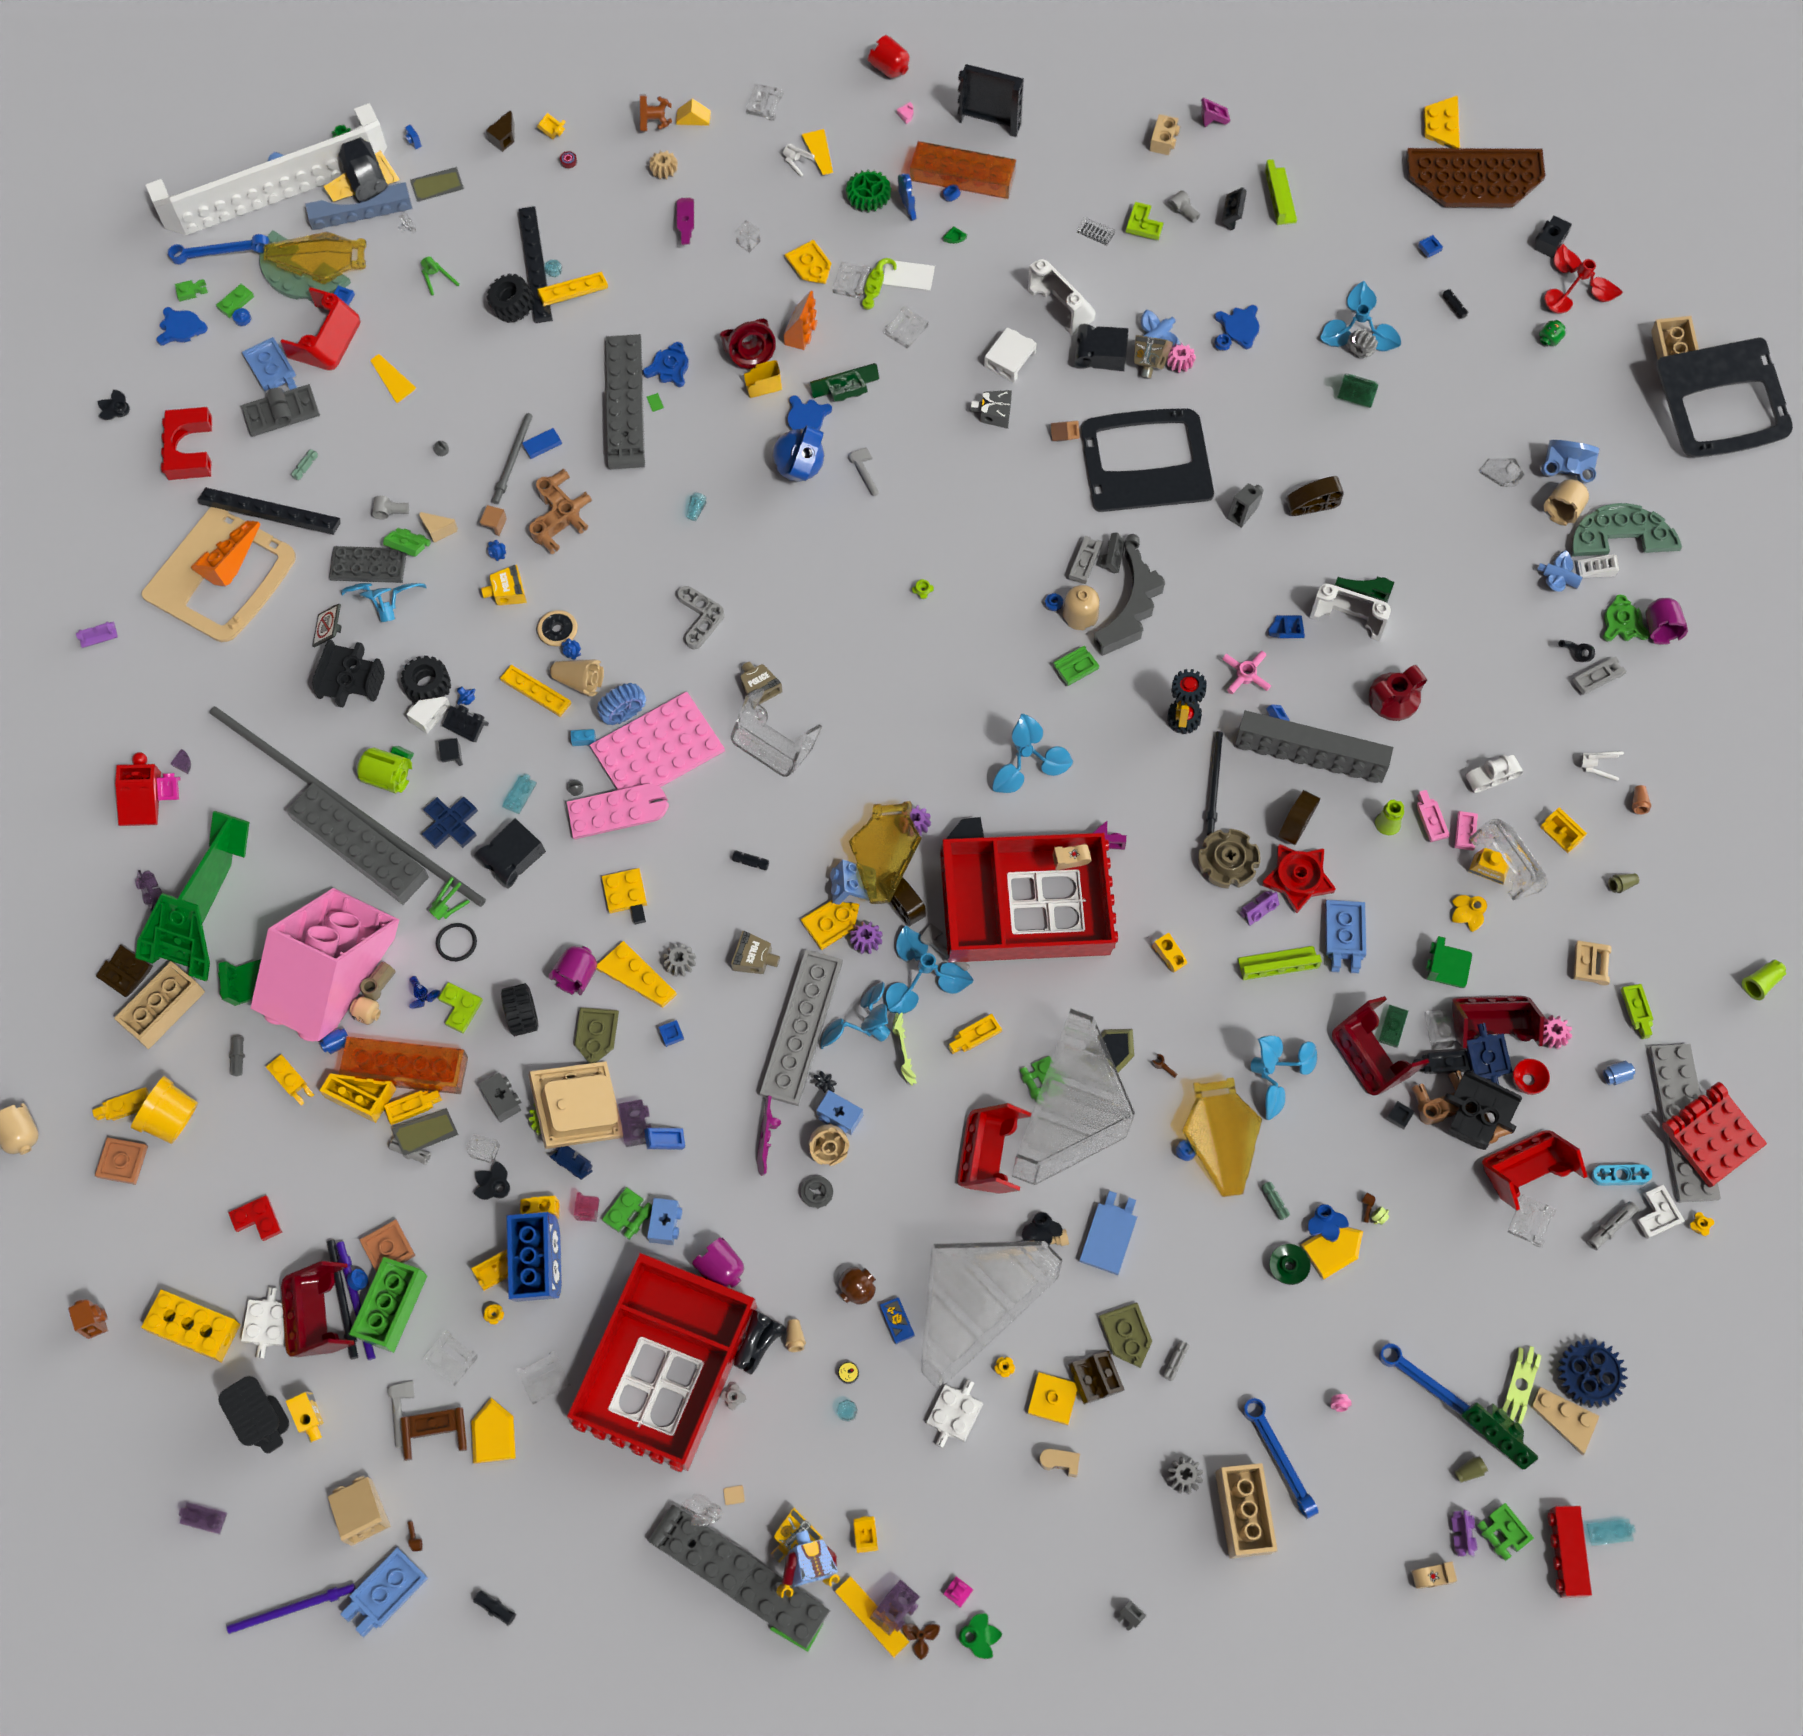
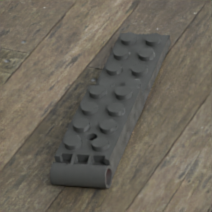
(625, 402)
(738, 1576)

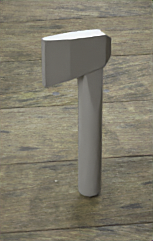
(858, 458)
(929, 937)
(396, 1392)

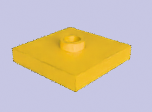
(1053, 1398)

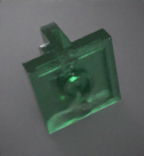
(1358, 390)

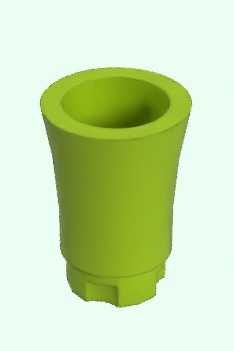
(1390, 818)
(1763, 980)

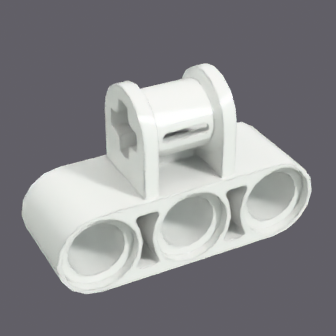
(1494, 773)

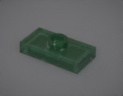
(1393, 1026)

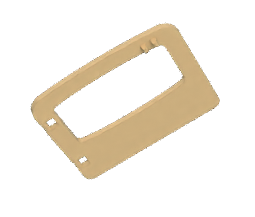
(177, 581)

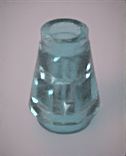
(696, 505)

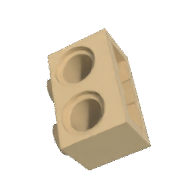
(1164, 134)

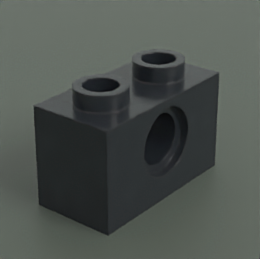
(1553, 236)

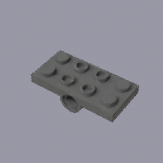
(280, 409)

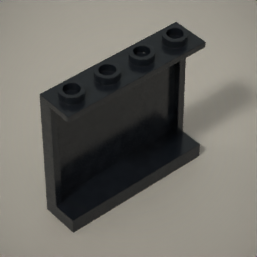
(991, 97)

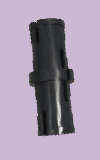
(494, 1608)

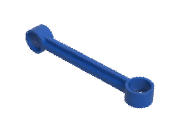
(256, 244)
(1424, 1380)
(1304, 1500)

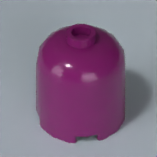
(1666, 621)
(574, 969)
(720, 1264)

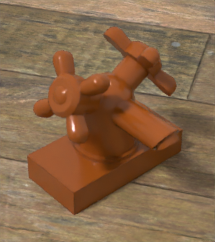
(653, 112)

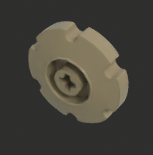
(1242, 857)

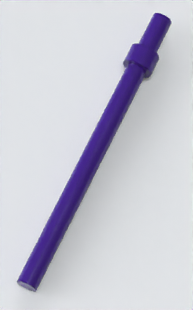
(344, 1258)
(331, 1595)

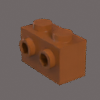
(88, 1318)

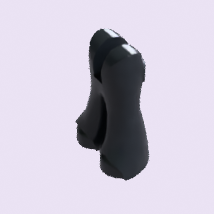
(759, 1337)

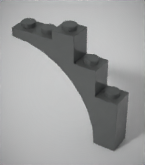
(1127, 625)

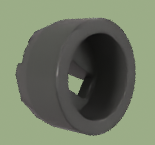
(438, 450)
(1132, 539)
(575, 790)

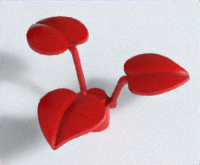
(1568, 261)

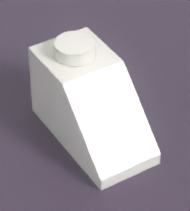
(428, 712)

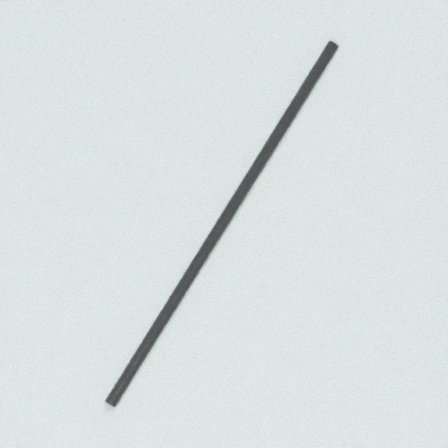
(308, 778)

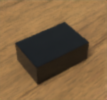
(638, 914)

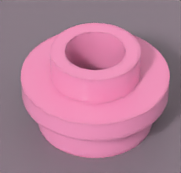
(1340, 1402)

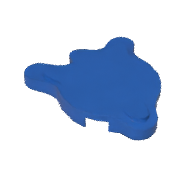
(904, 190)
(1241, 325)
(180, 326)
(669, 364)
(807, 414)

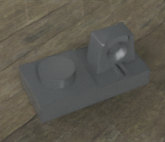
(1113, 558)

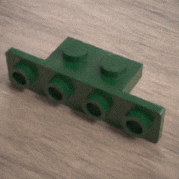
(846, 383)
(1502, 1432)

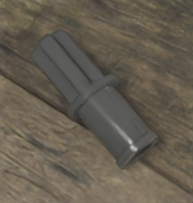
(237, 1056)

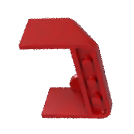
(333, 338)
(984, 1148)
(1530, 1160)

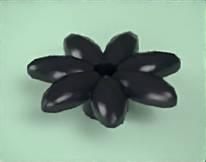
(825, 1082)

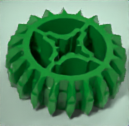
(868, 190)

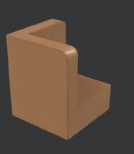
(1065, 430)
(494, 518)

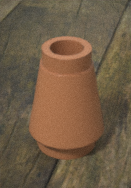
(1641, 802)

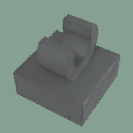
(1132, 1615)

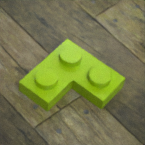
(1141, 225)
(464, 1005)

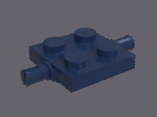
(1488, 1055)

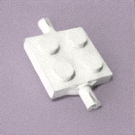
(264, 1323)
(954, 1413)

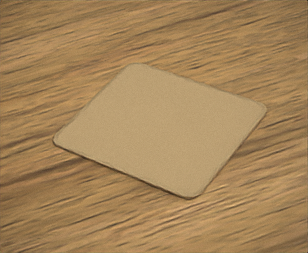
(734, 1495)

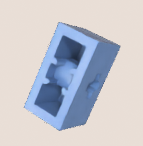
(834, 1104)
(661, 1210)

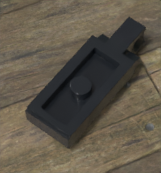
(1445, 1062)

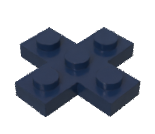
(449, 822)

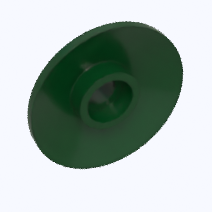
(1296, 1257)

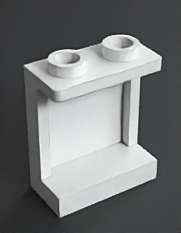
(1009, 354)

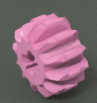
(1181, 358)
(1558, 1027)

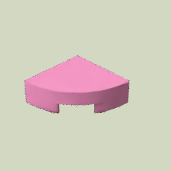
(906, 112)

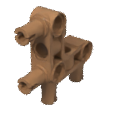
(557, 519)
(1444, 1109)

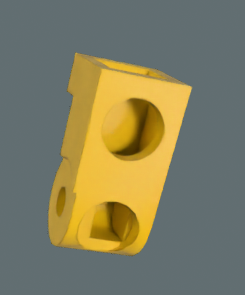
(1170, 952)
(540, 1204)

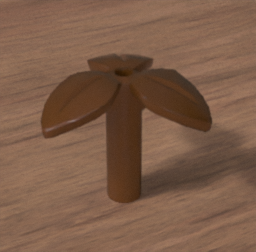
(929, 1632)

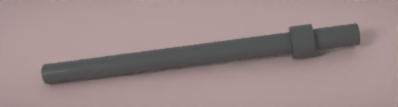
(502, 484)

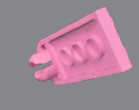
(616, 810)

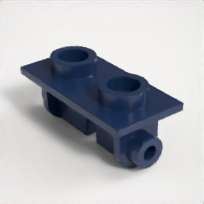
(578, 1166)

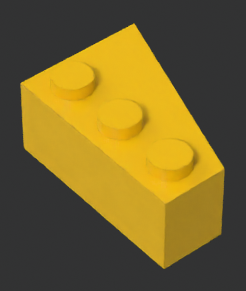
(358, 1095)

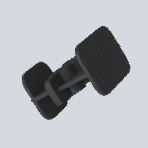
(335, 671)
(1486, 1097)
(253, 1415)

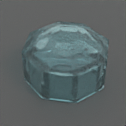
(553, 268)
(847, 1410)

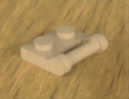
(1586, 962)

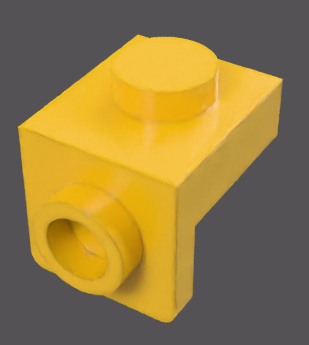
(551, 126)
(865, 1534)

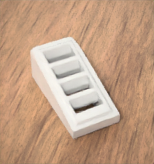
(1598, 561)

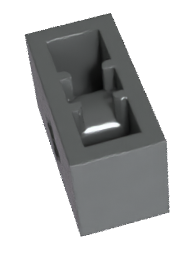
(504, 1107)

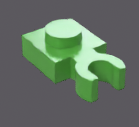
(188, 289)

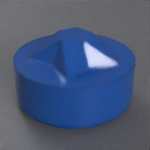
(951, 193)
(241, 317)
(1185, 1151)
(357, 1279)

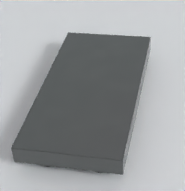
(367, 564)

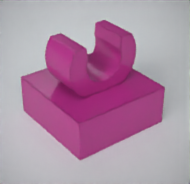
(958, 1592)

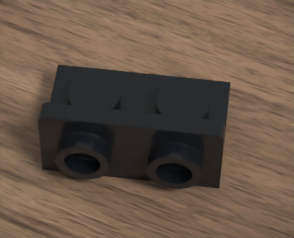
(1234, 207)
(464, 723)

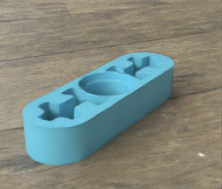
(1606, 1170)

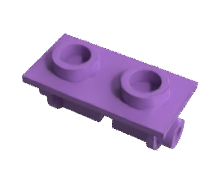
(97, 634)
(1266, 902)
(1464, 1524)

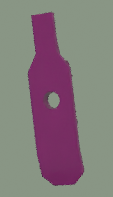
(685, 212)
(765, 1134)

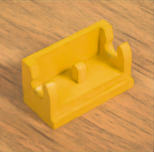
(1563, 830)
(492, 1270)

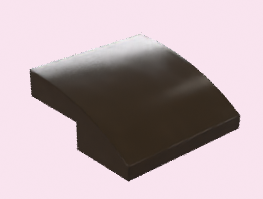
(124, 971)
(1096, 1377)

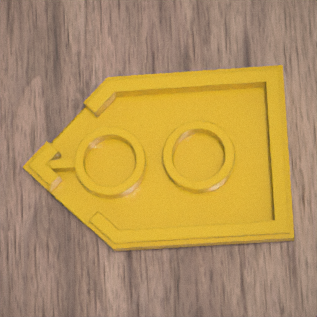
(810, 262)
(831, 922)
(1333, 1256)
(493, 1434)

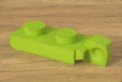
(1638, 1009)

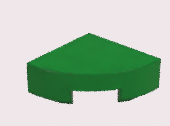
(954, 236)

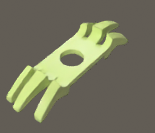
(906, 1067)
(1521, 1372)

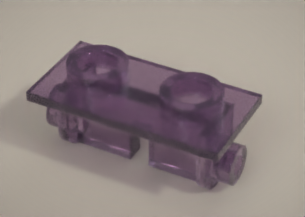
(146, 883)
(202, 1518)

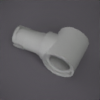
(1181, 203)
(384, 507)

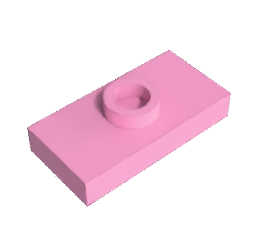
(1465, 828)

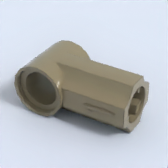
(378, 980)

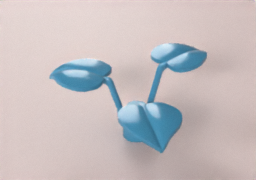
(1361, 300)
(383, 608)
(1028, 731)
(908, 946)
(872, 1025)
(1271, 1050)

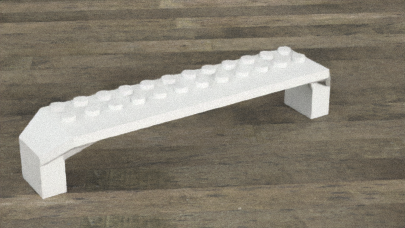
(262, 183)

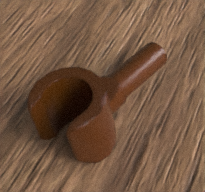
(1162, 1065)
(1369, 1200)
(414, 1544)

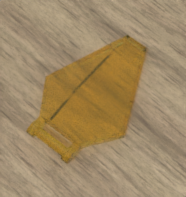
(317, 255)
(885, 850)
(1223, 1135)

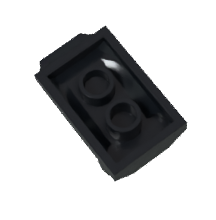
(362, 169)

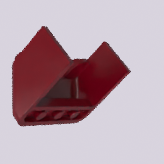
(1501, 1014)
(1366, 1054)
(306, 1313)

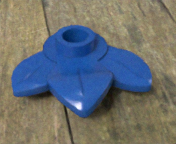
(1328, 1225)

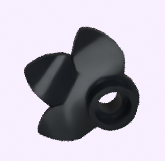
(114, 407)
(491, 1181)
(1042, 1229)

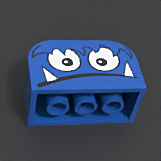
(533, 1257)

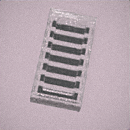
(1095, 231)

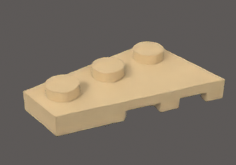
(1566, 1417)

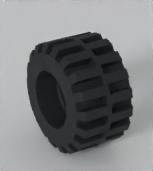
(505, 288)
(423, 668)
(519, 1009)

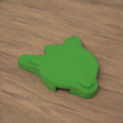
(1624, 620)

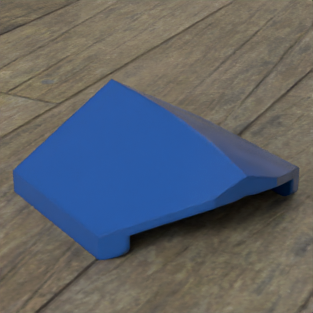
(1287, 627)

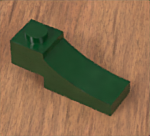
(1378, 588)

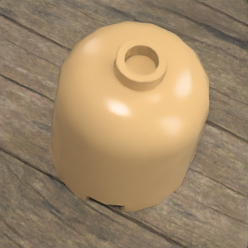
(1567, 502)
(1081, 607)
(17, 1130)

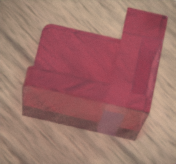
(586, 1208)

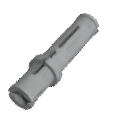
(1611, 1226)

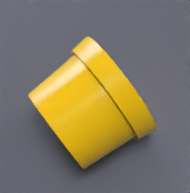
(165, 1111)

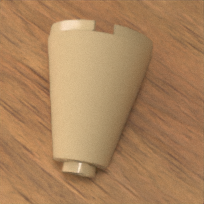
(579, 675)

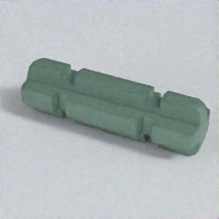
(304, 464)
(1275, 1200)

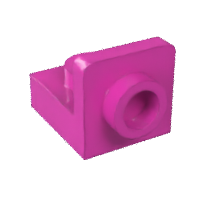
(168, 787)

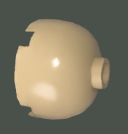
(828, 1145)

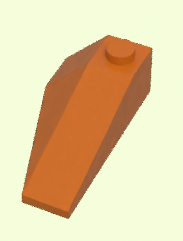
(225, 561)

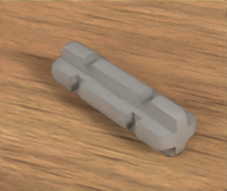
(1176, 1361)

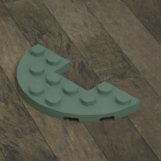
(292, 284)
(1623, 521)

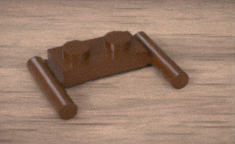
(432, 1424)

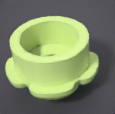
(1380, 1215)

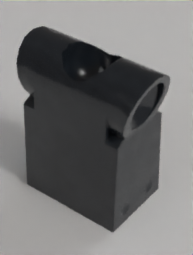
(1101, 347)
(510, 853)

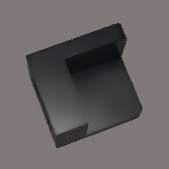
(450, 751)

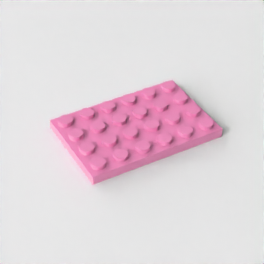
(658, 745)

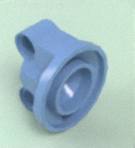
(1571, 459)

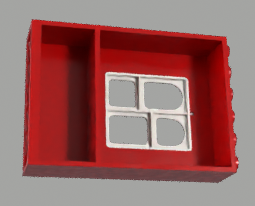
(981, 904)
(685, 1320)

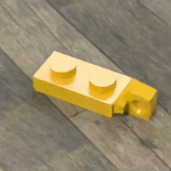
(975, 1034)
(121, 1105)
(411, 1106)

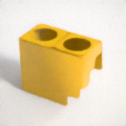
(765, 377)

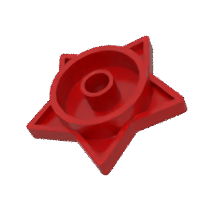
(1303, 864)

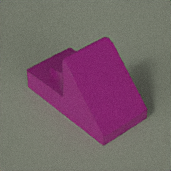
(1213, 111)
(1116, 840)

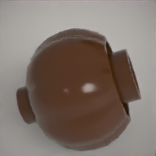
(857, 1286)

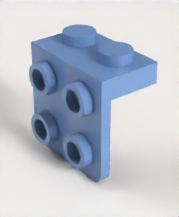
(846, 882)

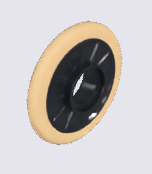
(554, 618)

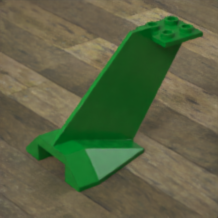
(176, 923)

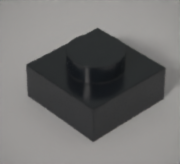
(1400, 1115)

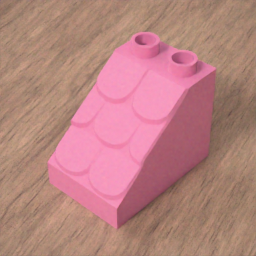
(318, 962)

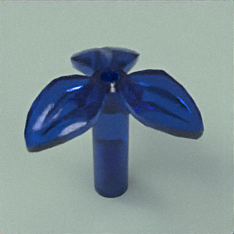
(420, 993)

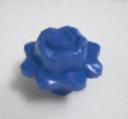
(496, 550)
(571, 649)
(466, 696)

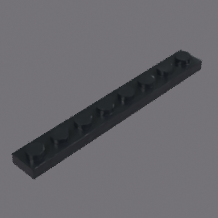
(534, 261)
(269, 510)

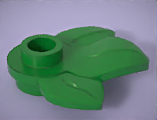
(984, 1636)

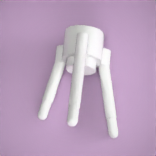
(794, 153)
(1590, 760)

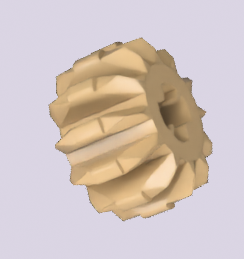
(663, 164)

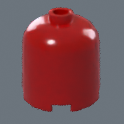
(889, 57)

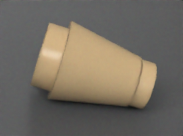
(794, 1338)

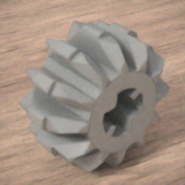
(1362, 343)
(679, 967)
(1180, 1468)

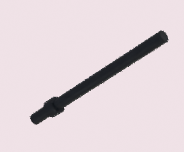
(1211, 815)
(342, 1301)

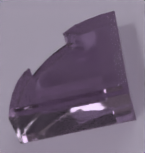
(182, 762)

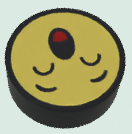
(848, 1372)

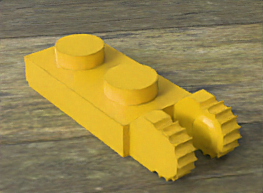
(288, 1078)

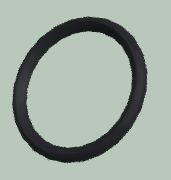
(452, 926)

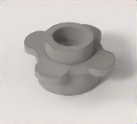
(727, 1396)

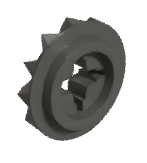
(815, 1183)

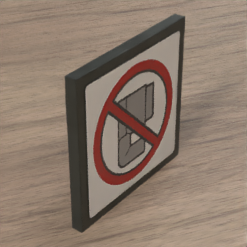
(327, 625)

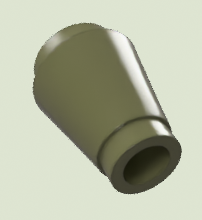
(1622, 882)
(1471, 1469)

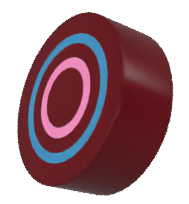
(568, 159)

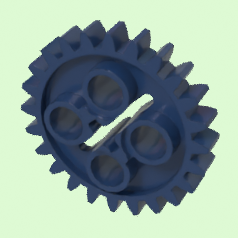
(1575, 1380)

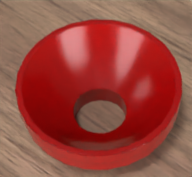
(1536, 1070)

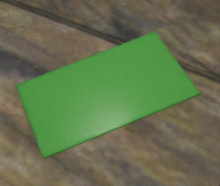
(655, 402)

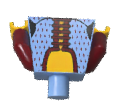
(808, 1564)

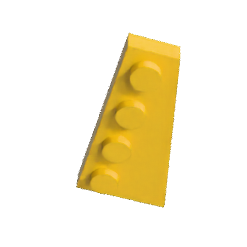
(341, 188)
(631, 970)

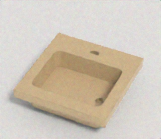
(577, 1107)

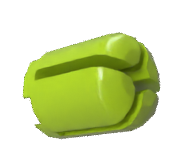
(384, 770)

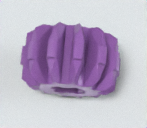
(923, 819)
(866, 930)

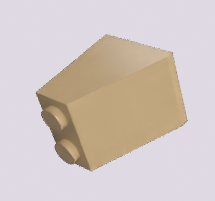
(358, 1511)

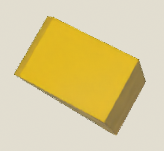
(693, 114)

